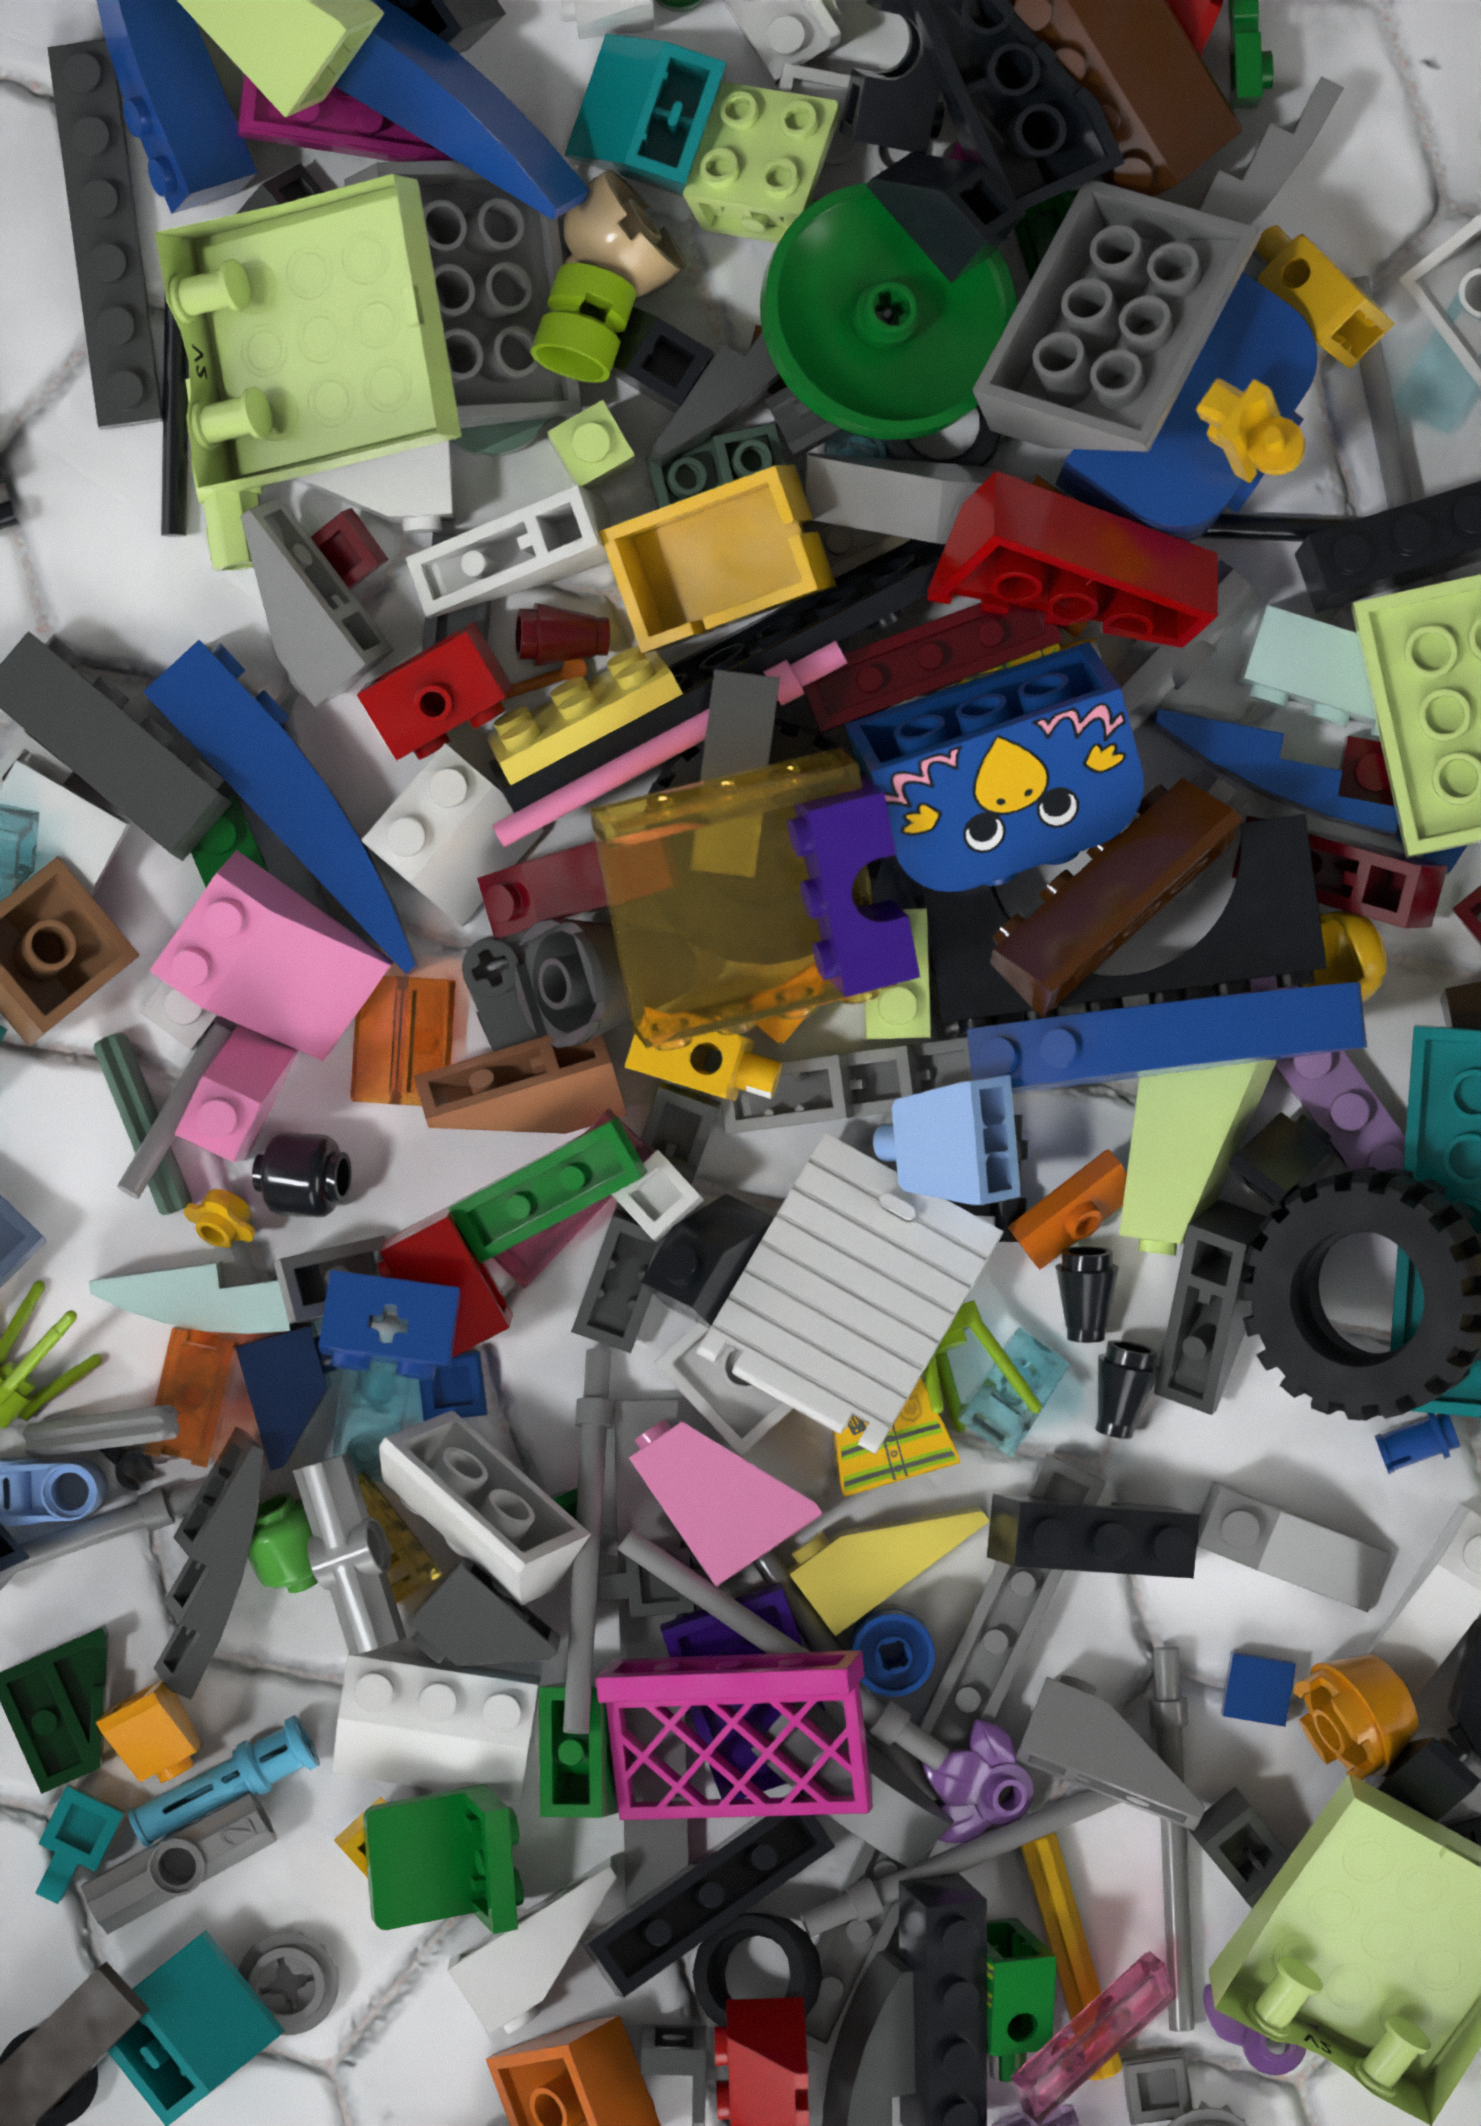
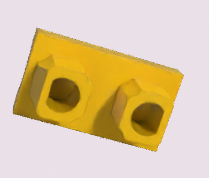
(1251, 430)

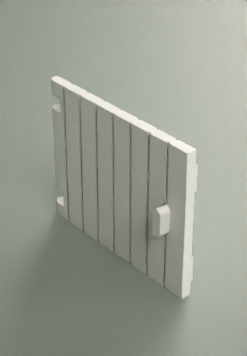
(849, 1296)

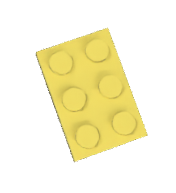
(581, 713)

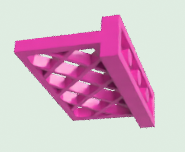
(746, 1681)

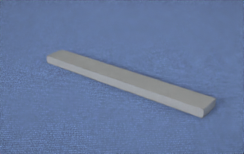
(654, 1846)

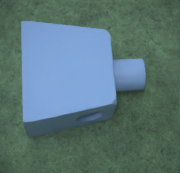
(955, 1142)

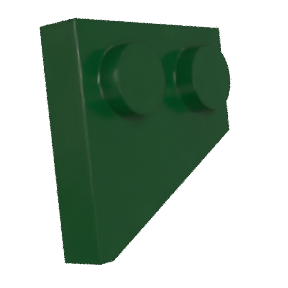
(56, 1706)

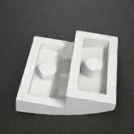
(68, 826)

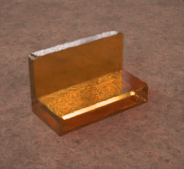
(401, 1034)

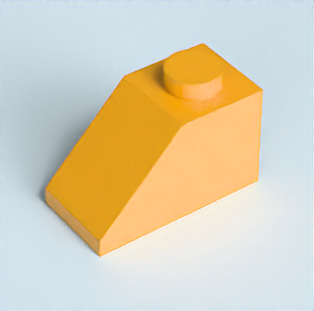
(151, 1733)

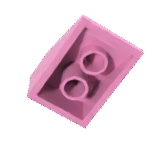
(270, 960)

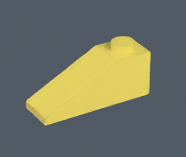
(871, 1562)

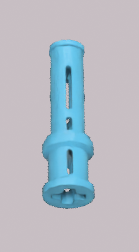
(258, 1768)

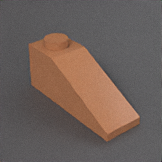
(523, 1089)

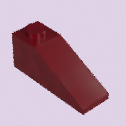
(1372, 880)
(544, 889)

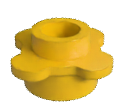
(221, 1218)

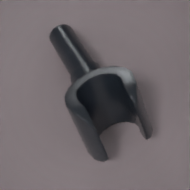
(120, 1456)

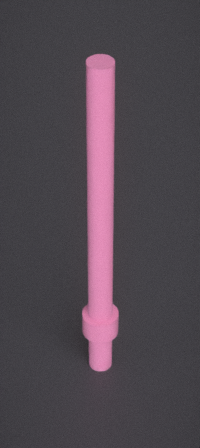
(656, 750)

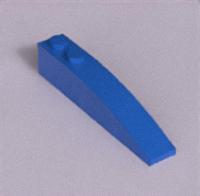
(175, 102)
(456, 109)
(272, 774)
(1169, 1037)

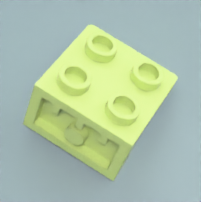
(759, 160)

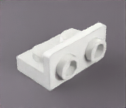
(787, 30)

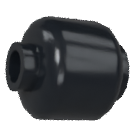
(302, 1175)

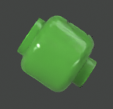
(281, 1544)

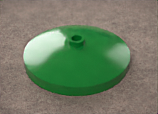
(843, 362)

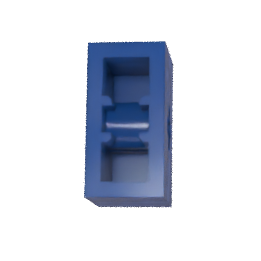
(423, 1308)

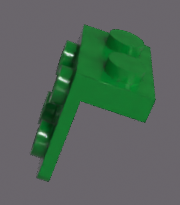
(443, 1859)

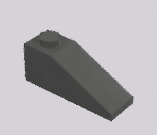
(1207, 1307)

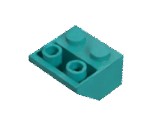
(646, 110)
(197, 2029)

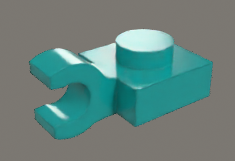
(78, 1835)

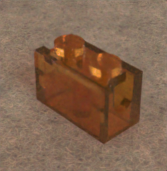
(198, 1387)

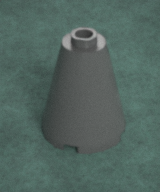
(571, 981)

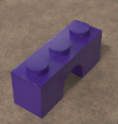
(859, 943)

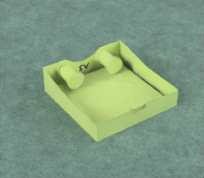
(316, 332)
(1426, 703)
(1373, 1945)

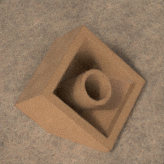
(54, 950)

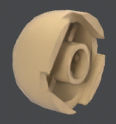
(621, 237)

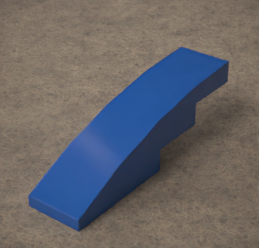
(1254, 761)

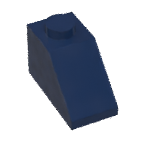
(285, 1387)

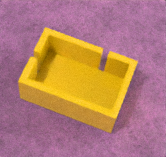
(717, 558)

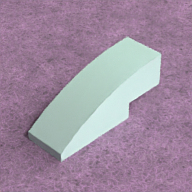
(197, 1299)

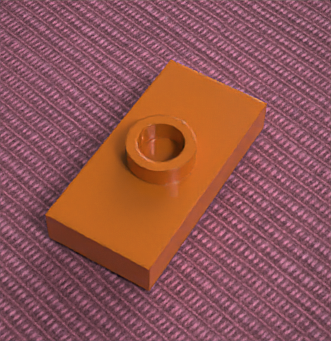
(1071, 1210)

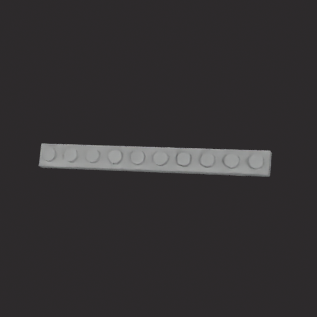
(967, 1691)

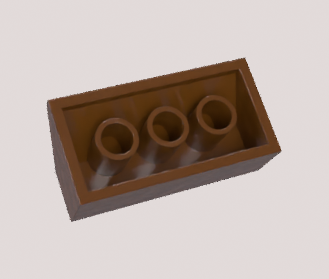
(1147, 81)
(1114, 894)

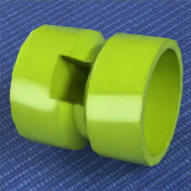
(586, 315)

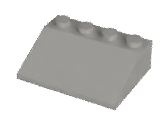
(493, 286)
(1112, 321)

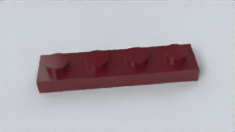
(926, 661)

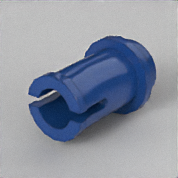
(1417, 1442)

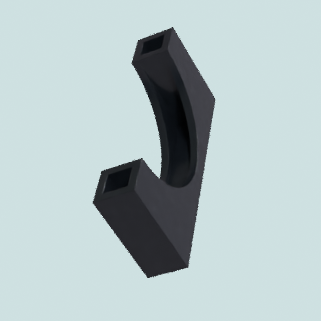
(1263, 932)

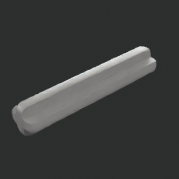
(101, 1431)

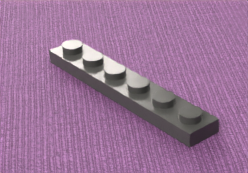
(105, 235)

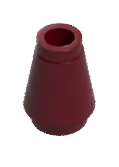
(559, 635)

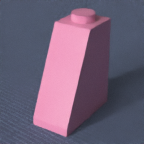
(236, 1094)
(717, 1499)

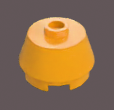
(1357, 1713)

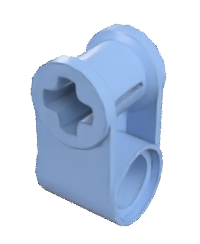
(33, 1493)

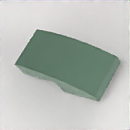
(715, 464)

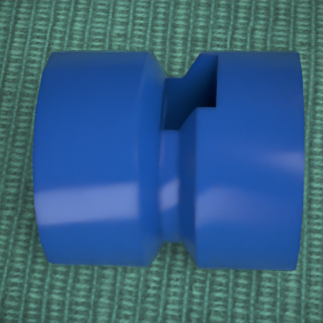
(894, 1650)

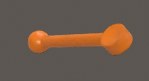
(570, 670)

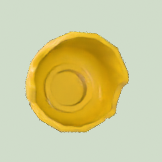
(1352, 952)

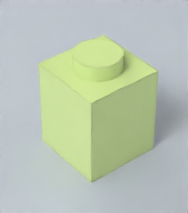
(592, 447)

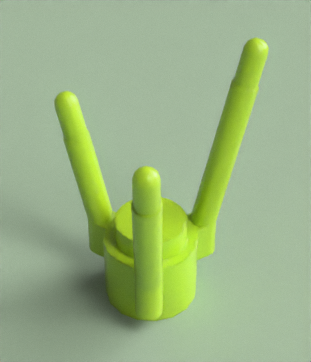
(940, 1371)
(15, 1379)

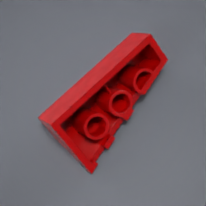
(1075, 565)
(765, 2063)

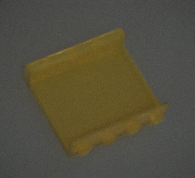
(714, 900)

